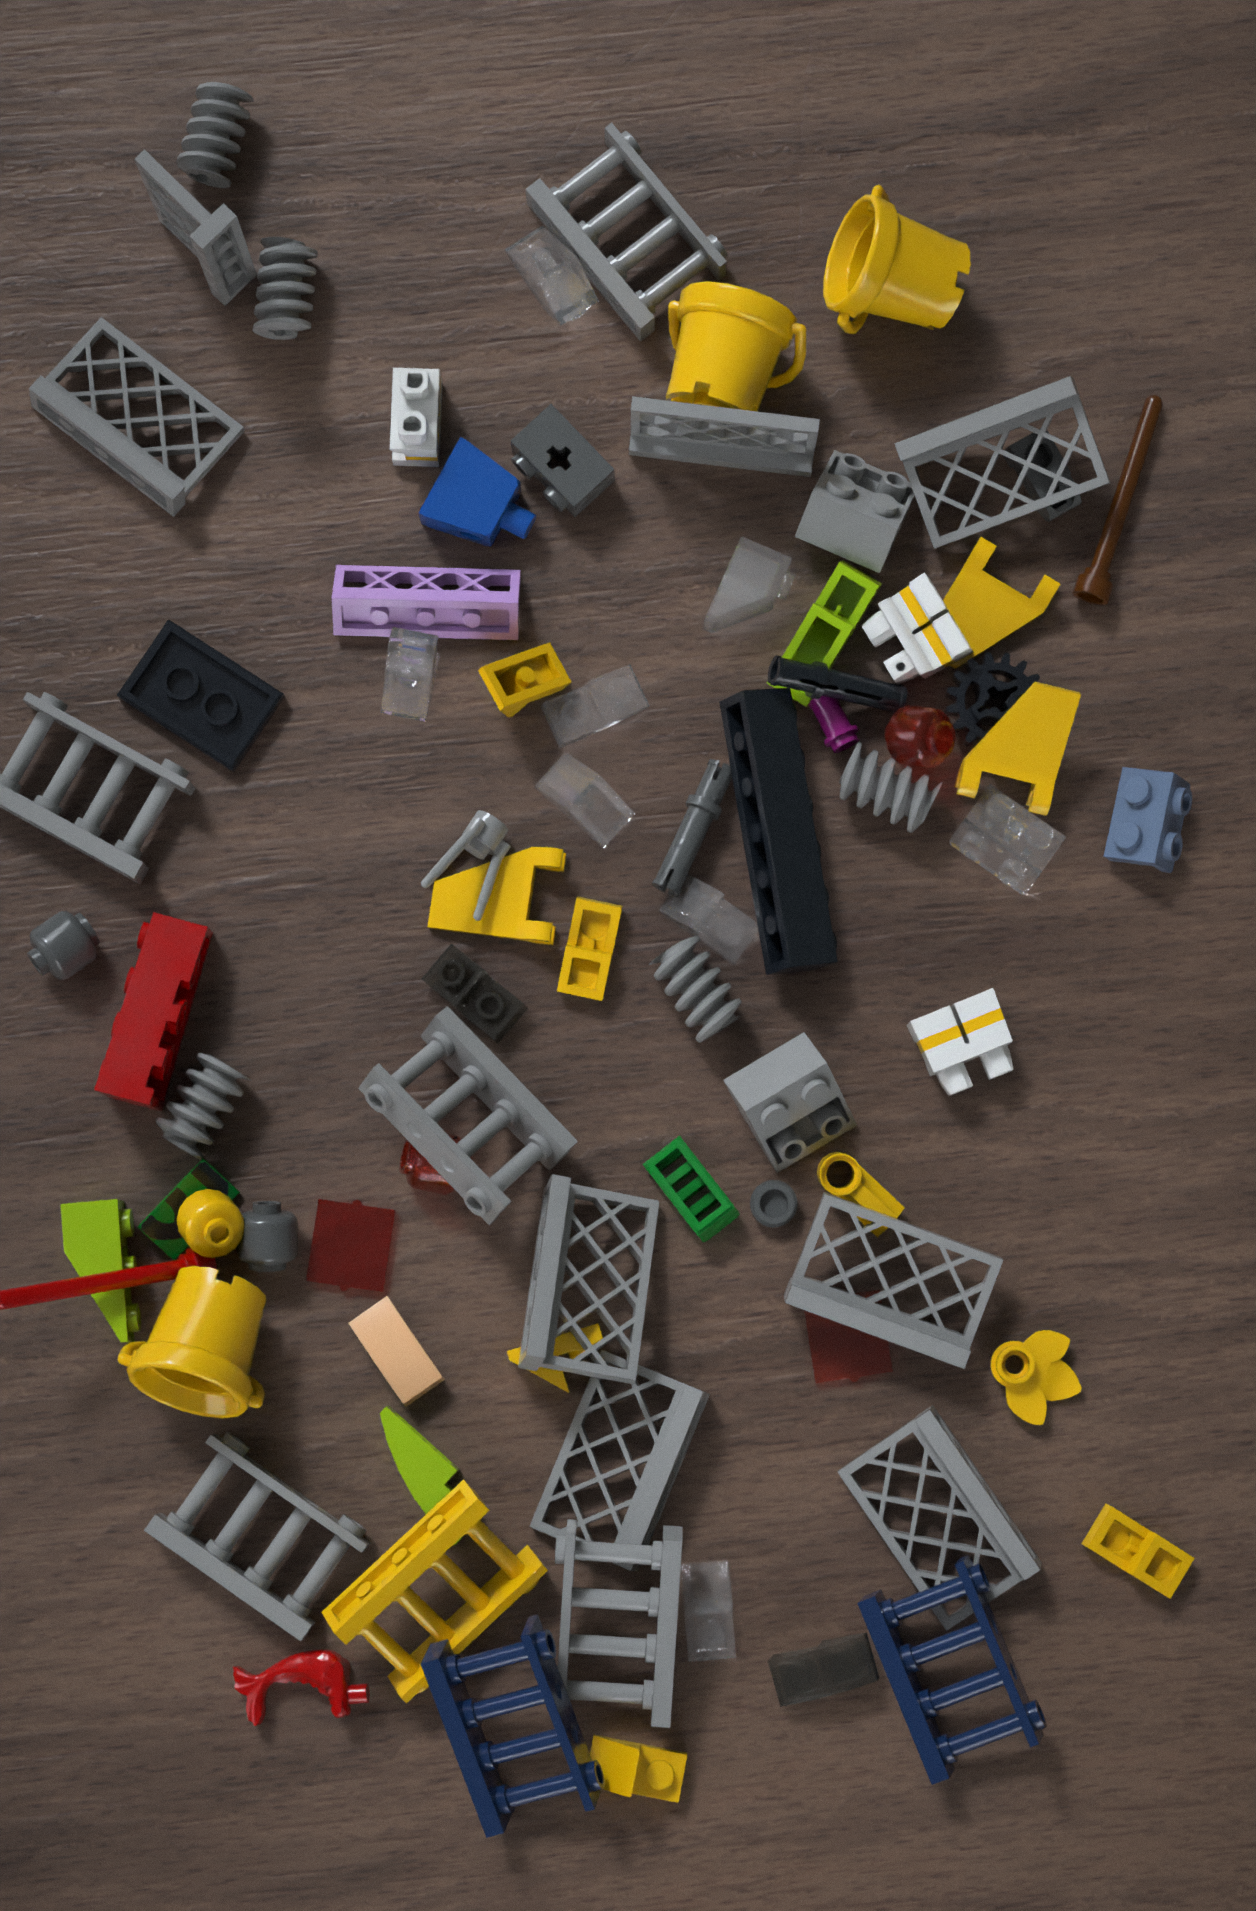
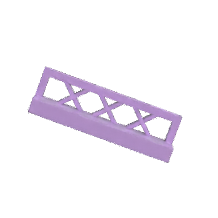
(426, 607)

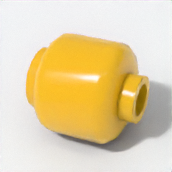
(210, 1223)

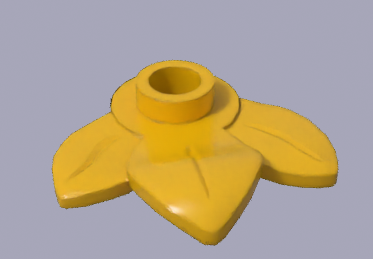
(1041, 1375)

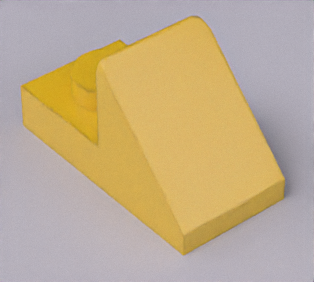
(524, 678)
(563, 1344)
(639, 1768)

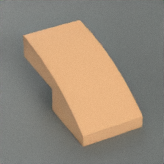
(396, 1351)

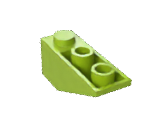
(97, 1243)

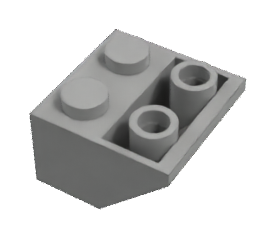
(856, 510)
(790, 1102)

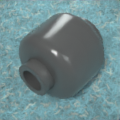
(63, 945)
(268, 1237)

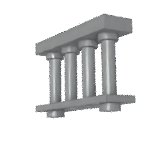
(610, 273)
(85, 831)
(496, 1086)
(215, 1556)
(659, 1603)

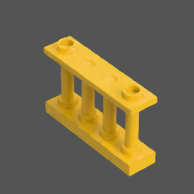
(409, 1558)

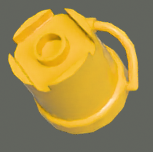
(892, 268)
(730, 345)
(201, 1346)

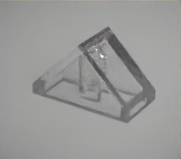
(585, 799)

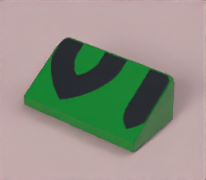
(161, 1223)

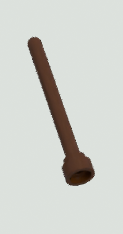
(1095, 583)

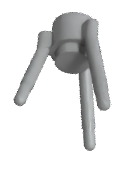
(481, 837)

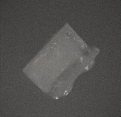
(1006, 840)

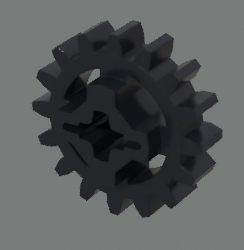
(984, 685)

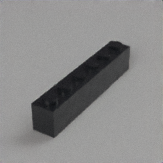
(778, 831)

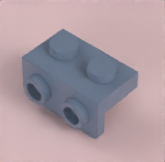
(1148, 818)

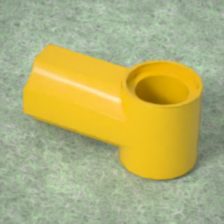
(861, 1189)

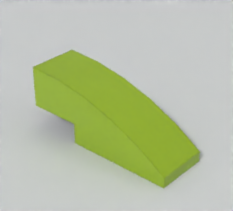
(832, 620)
(418, 1461)

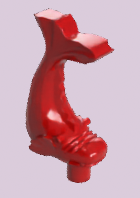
(318, 1667)

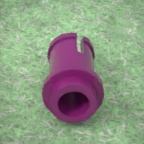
(834, 723)

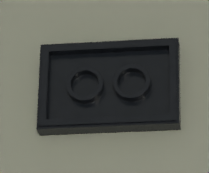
(201, 695)

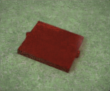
(350, 1245)
(844, 1351)

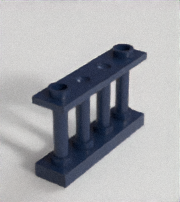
(921, 1706)
(481, 1758)

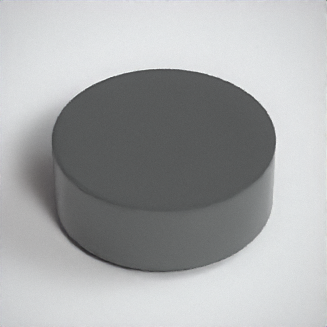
(773, 1203)

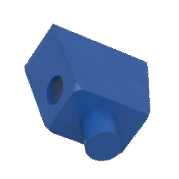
(475, 498)

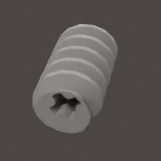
(211, 133)
(283, 288)
(887, 788)
(696, 988)
(201, 1104)

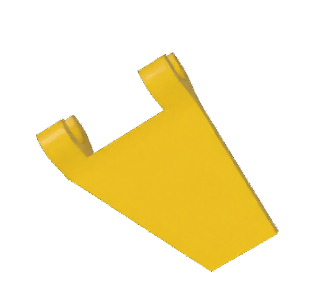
(988, 607)
(1025, 745)
(509, 903)

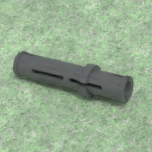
(701, 811)

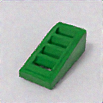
(716, 1220)

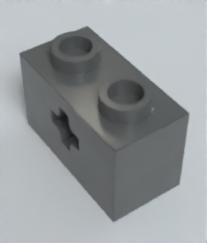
(554, 436)

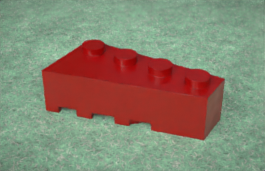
(154, 1012)

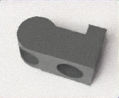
(1038, 483)

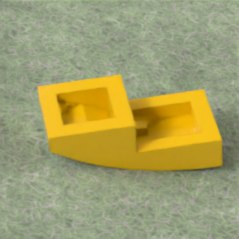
(589, 948)
(1138, 1551)

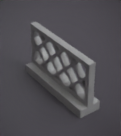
(211, 237)
(988, 424)
(722, 436)
(113, 447)
(548, 1276)
(877, 1318)
(660, 1468)
(970, 1489)

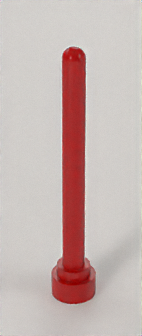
(101, 1282)

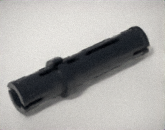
(820, 681)

